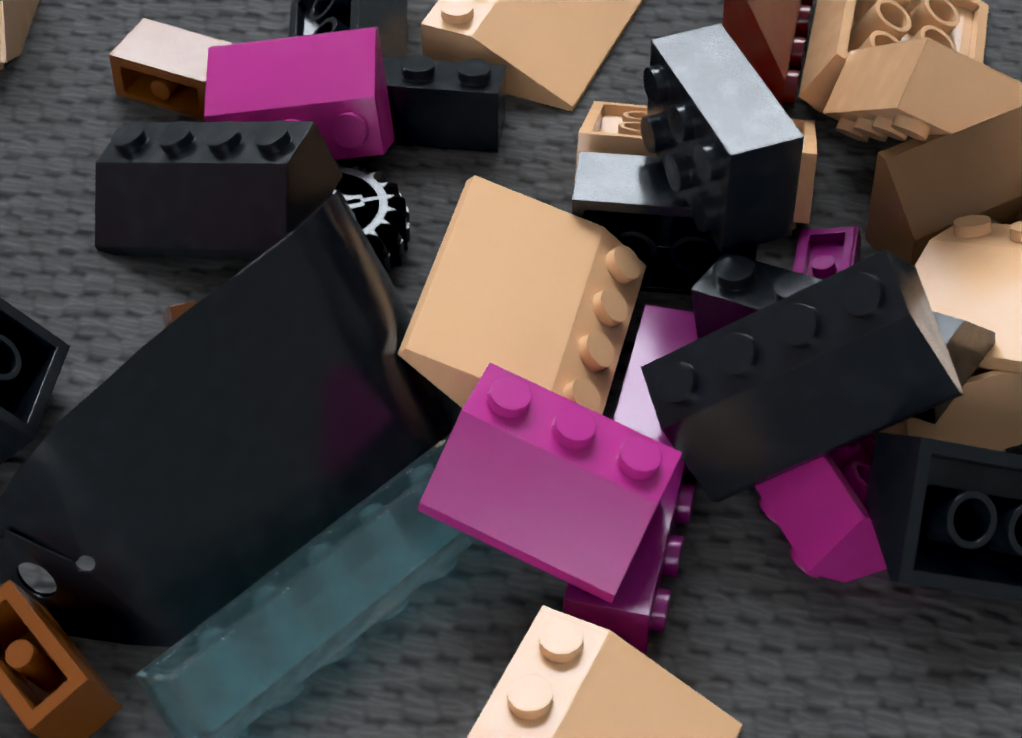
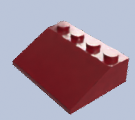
(771, 39)

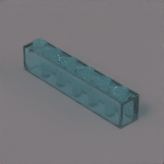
(305, 611)

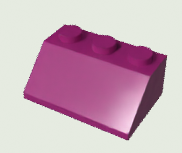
(311, 77)
(549, 481)
(826, 514)

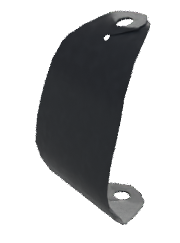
(225, 442)

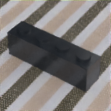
(446, 102)

